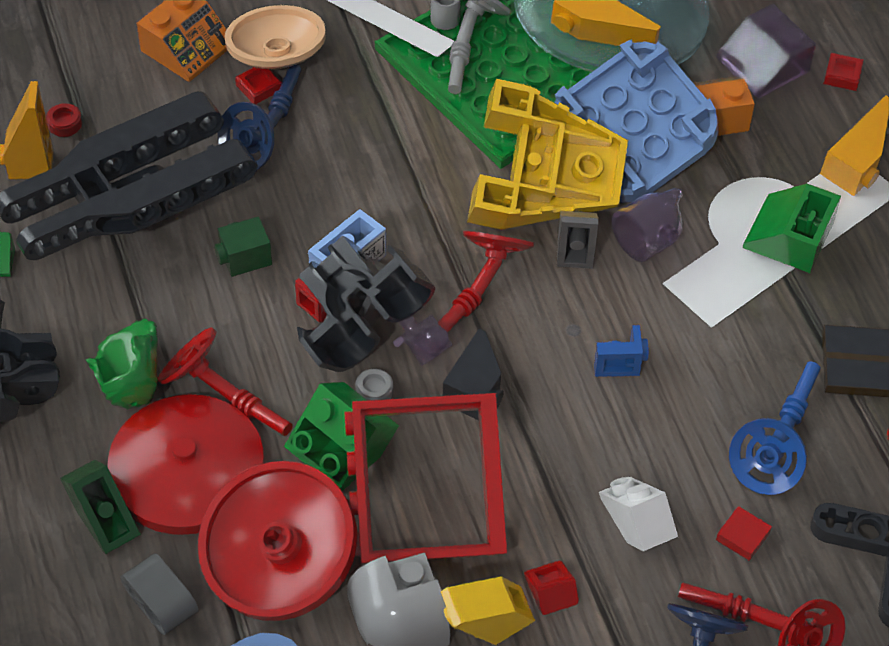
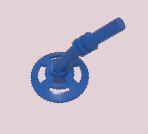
(775, 445)

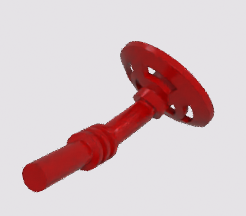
(496, 251)
(193, 361)
(796, 627)

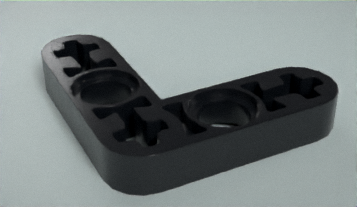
(837, 536)

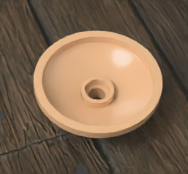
(275, 36)

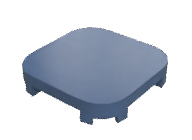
(650, 105)

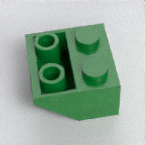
(793, 225)
(321, 434)

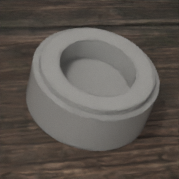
(374, 385)

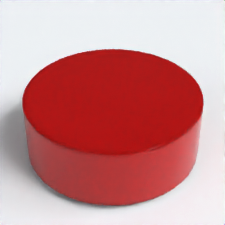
(64, 120)

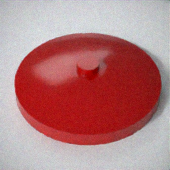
(178, 457)
(277, 541)

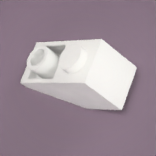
(639, 512)

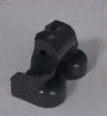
(345, 336)
(27, 371)

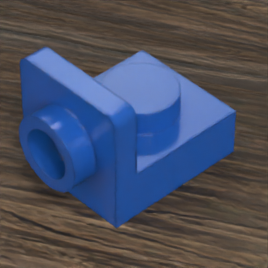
(621, 358)

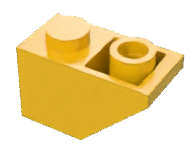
(487, 609)

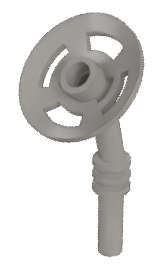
(461, 48)

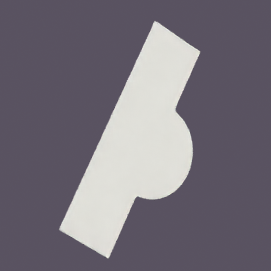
(733, 275)

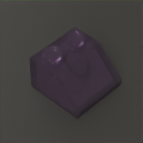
(767, 51)

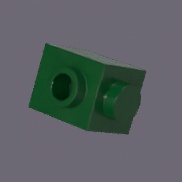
(243, 246)

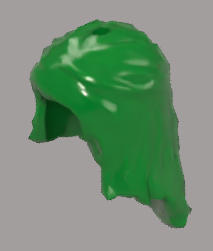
(128, 365)

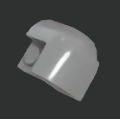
(398, 603)

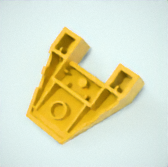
(555, 165)

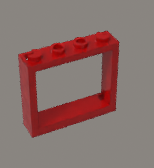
(491, 471)

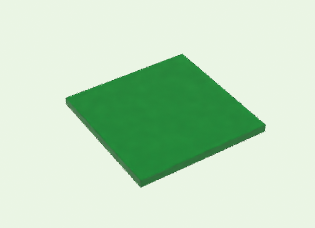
(497, 51)

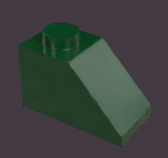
(100, 505)

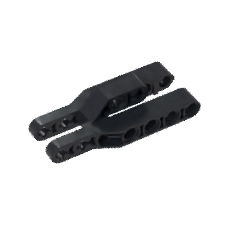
(137, 198)

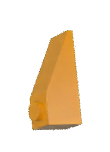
(603, 22)
(27, 139)
(856, 155)

